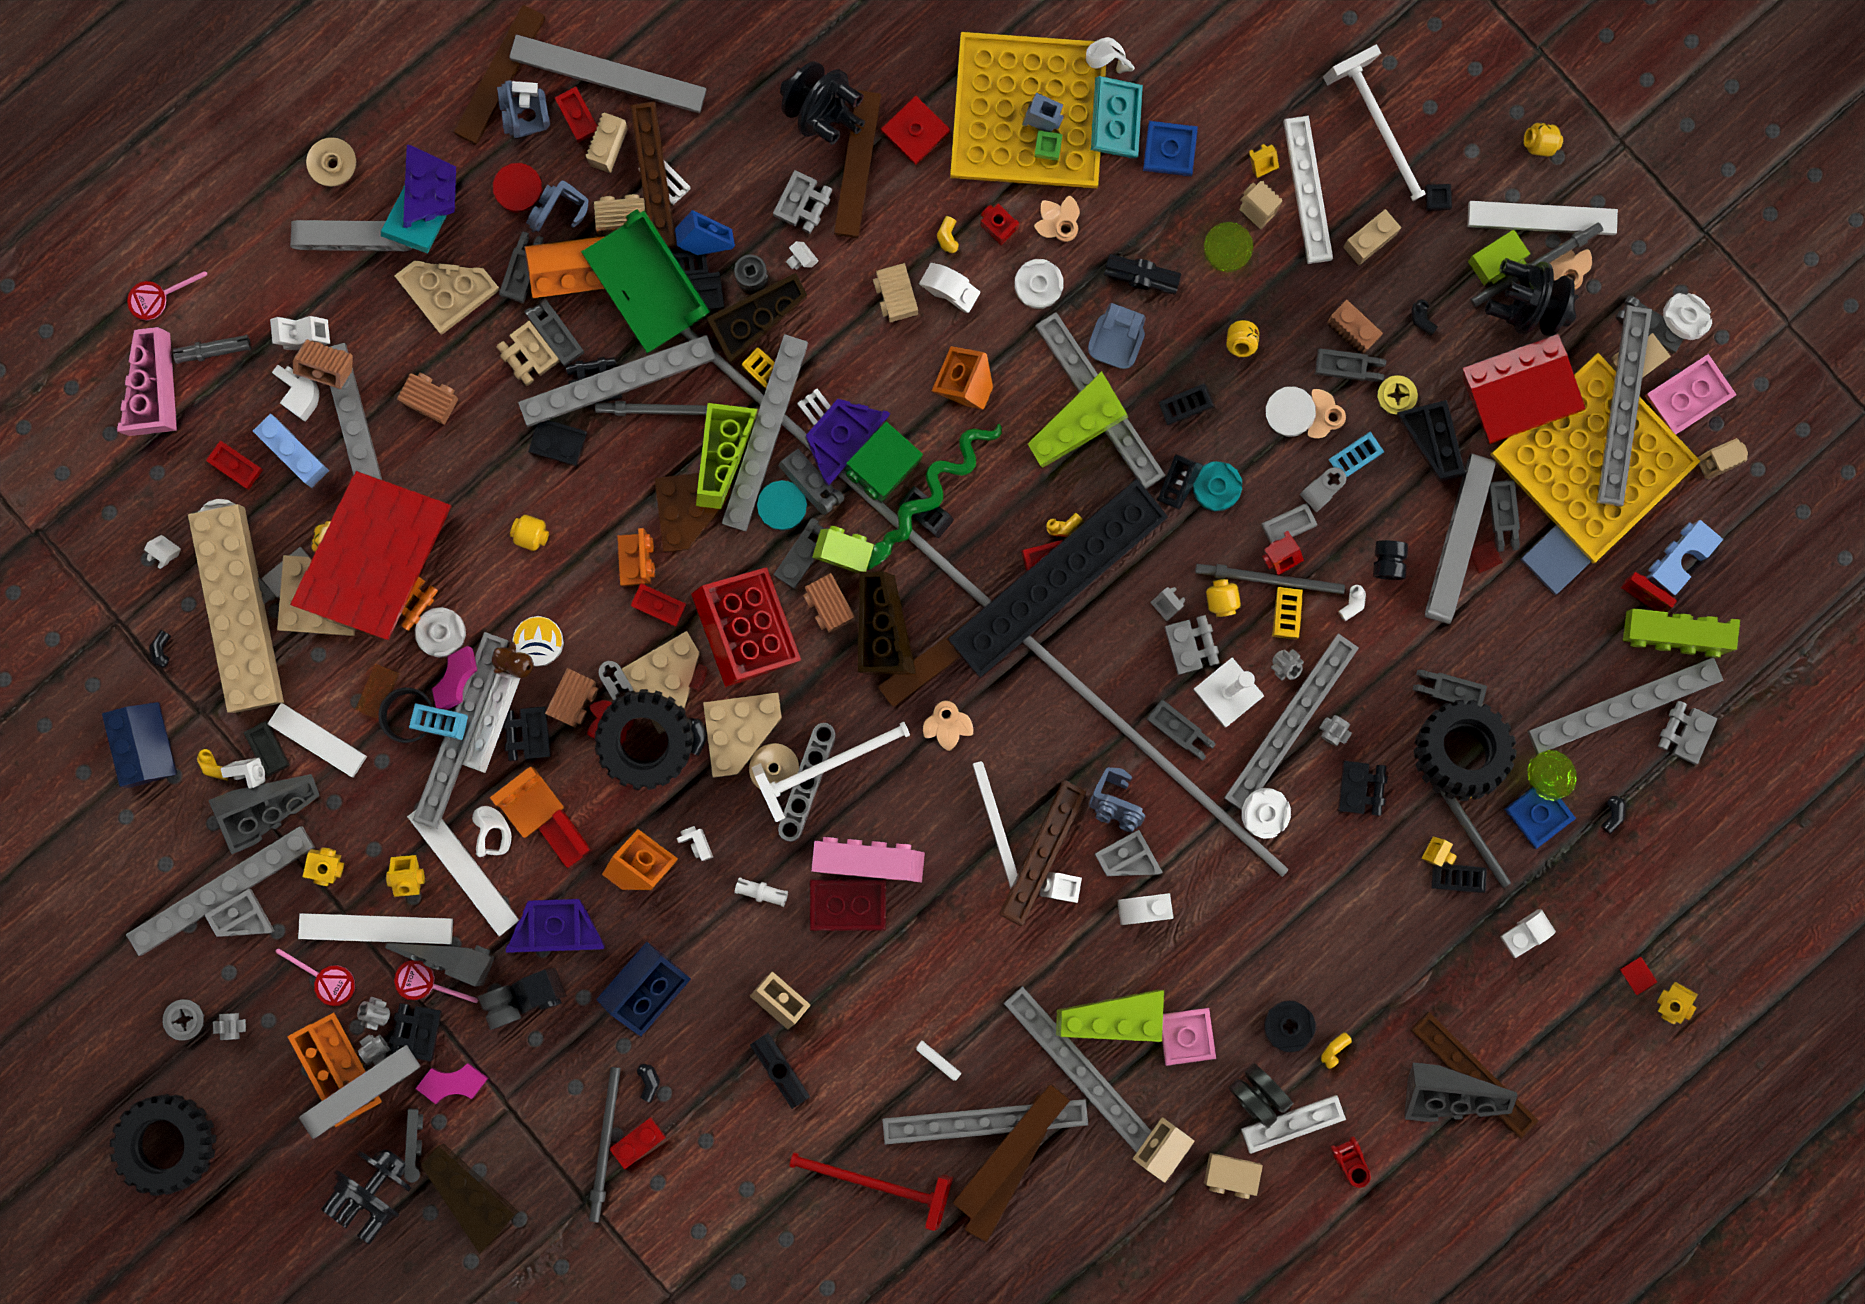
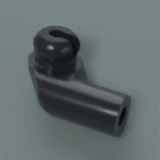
(1420, 318)
(156, 649)
(699, 735)
(1618, 814)
(650, 1080)

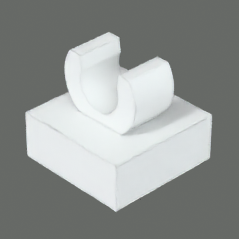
(524, 91)
(801, 256)
(162, 550)

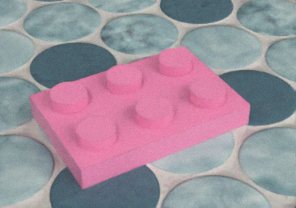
(1690, 394)

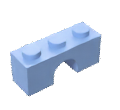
(290, 450)
(1695, 540)

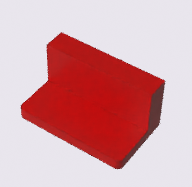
(565, 838)

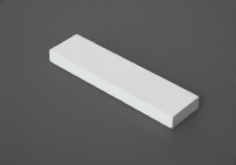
(491, 721)
(317, 740)
(1294, 1124)

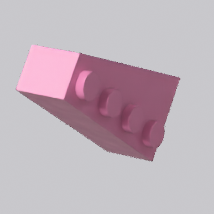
(150, 385)
(868, 861)

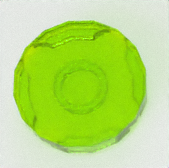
(1228, 247)
(1552, 775)

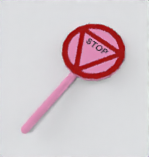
(148, 299)
(416, 981)
(332, 985)

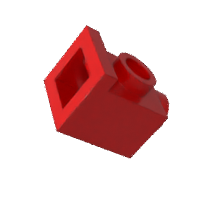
(1002, 231)
(1282, 554)

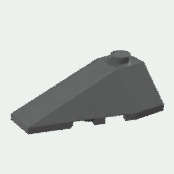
(252, 812)
(459, 962)
(1445, 1092)

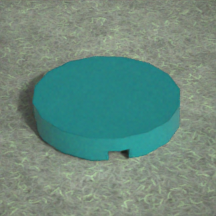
(1217, 486)
(782, 505)

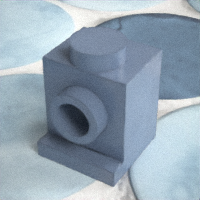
(1043, 113)

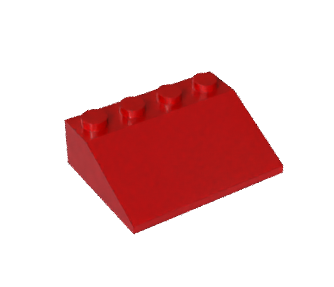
(1523, 389)
(745, 626)

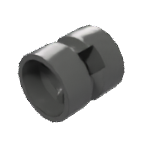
(751, 274)
(499, 1007)

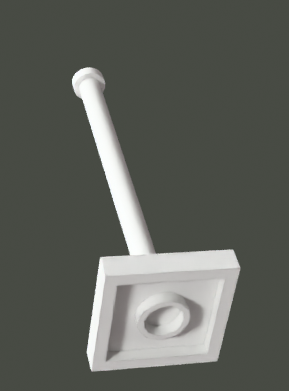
(1353, 68)
(1229, 692)
(772, 791)

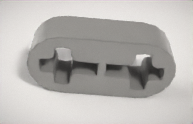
(608, 682)

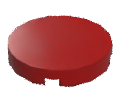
(517, 187)

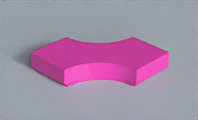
(459, 669)
(440, 1084)

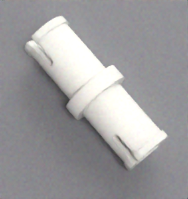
(761, 892)

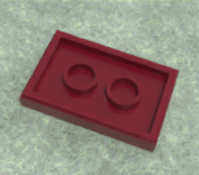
(847, 905)

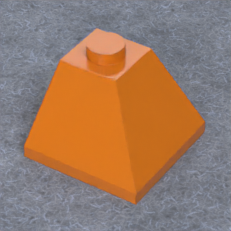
(965, 378)
(639, 863)

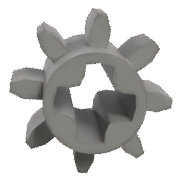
(1287, 664)
(1335, 730)
(373, 1013)
(229, 1026)
(373, 1049)

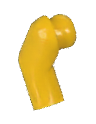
(1333, 1048)

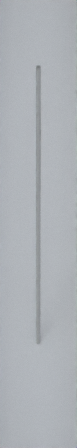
(1029, 641)

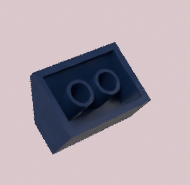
(139, 744)
(643, 989)

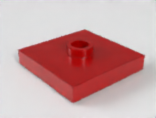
(915, 130)

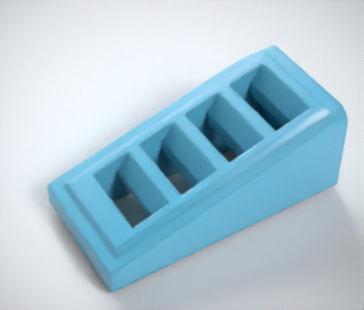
(1351, 448)
(459, 725)

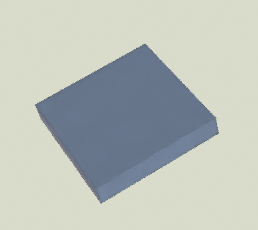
(1555, 560)

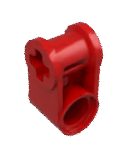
(1350, 1161)

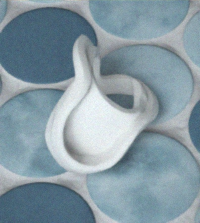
(1102, 53)
(486, 819)

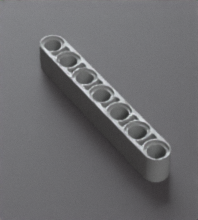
(1460, 538)

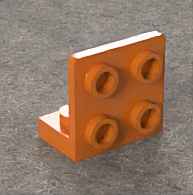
(635, 559)
(527, 801)

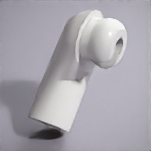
(1356, 602)

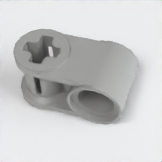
(1321, 491)

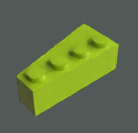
(1081, 420)
(723, 446)
(1681, 632)
(1123, 1018)

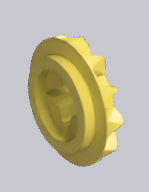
(1404, 386)

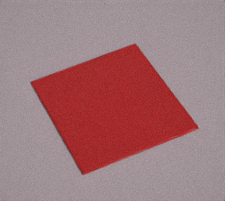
(1638, 975)

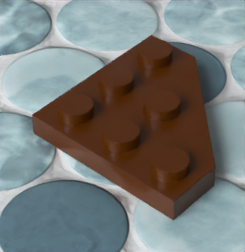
(678, 515)

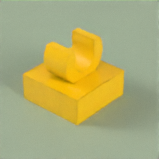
(1264, 160)
(1438, 852)

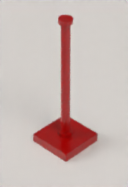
(935, 1201)

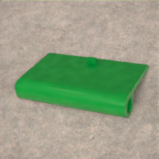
(658, 290)

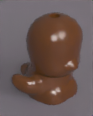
(513, 662)

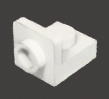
(249, 769)
(700, 846)
(1061, 887)

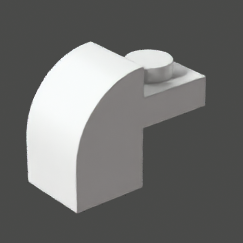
(950, 285)
(295, 332)
(302, 396)
(1145, 909)
(1528, 933)

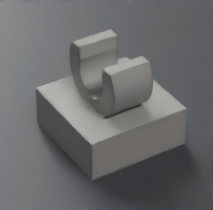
(1167, 603)

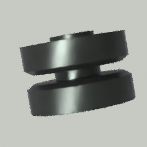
(1260, 1096)

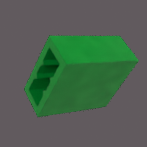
(883, 462)

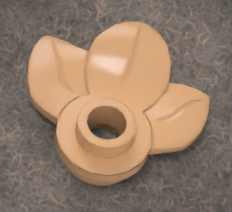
(1058, 216)
(1572, 265)
(1324, 406)
(948, 728)

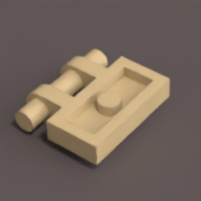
(535, 350)

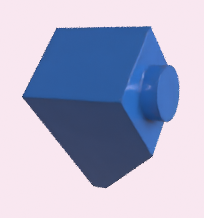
(703, 235)

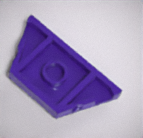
(427, 187)
(841, 435)
(554, 927)

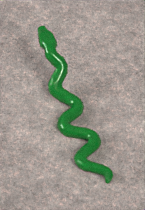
(883, 549)

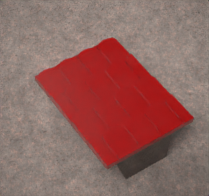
(371, 556)

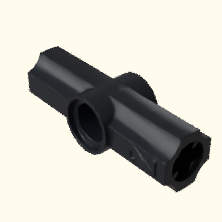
(1142, 274)
(770, 1055)

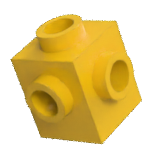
(314, 869)
(405, 876)
(1683, 997)

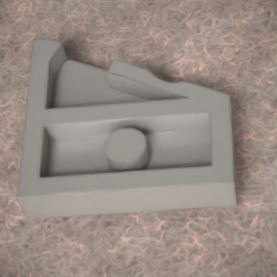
(1128, 857)
(239, 917)

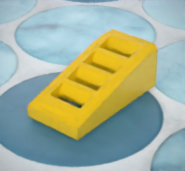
(754, 373)
(1287, 633)

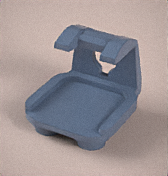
(510, 120)
(548, 200)
(1117, 336)
(1110, 807)

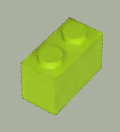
(1488, 260)
(843, 550)

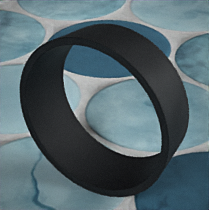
(382, 715)

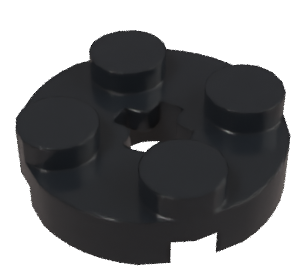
(1300, 1035)

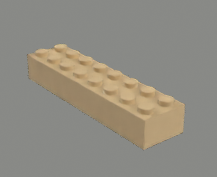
(235, 608)

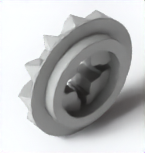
(174, 1012)

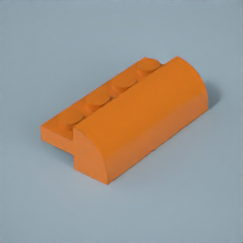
(560, 268)
(329, 1059)

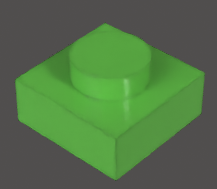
(1048, 145)

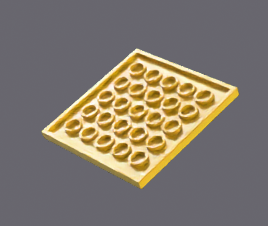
(992, 97)
(1564, 459)

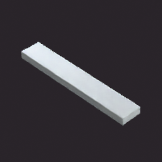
(1308, 189)
(1540, 217)
(995, 822)
(468, 875)
(375, 928)

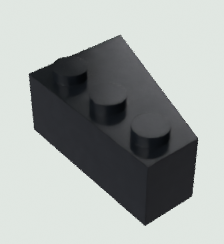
(1435, 438)
(538, 991)

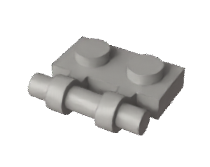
(795, 198)
(1184, 647)
(1693, 736)

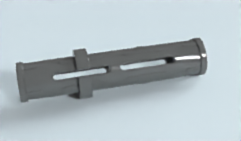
(200, 351)

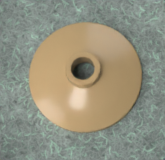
(325, 152)
(778, 754)

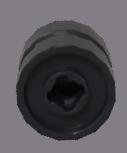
(1390, 560)

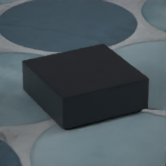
(1438, 197)

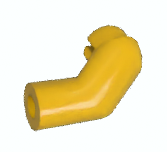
(945, 236)
(1063, 529)
(208, 764)

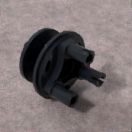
(820, 101)
(1535, 298)
(363, 1198)

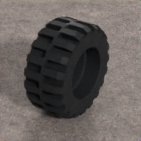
(1482, 725)
(634, 771)
(129, 1146)

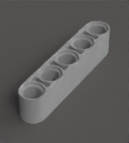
(341, 236)
(806, 795)
(359, 1092)

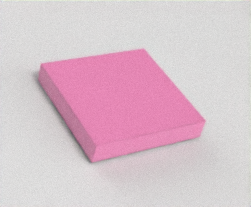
(1187, 1037)

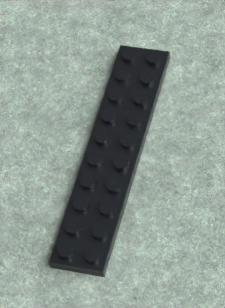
(1057, 578)

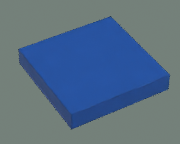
(1170, 148)
(1539, 817)

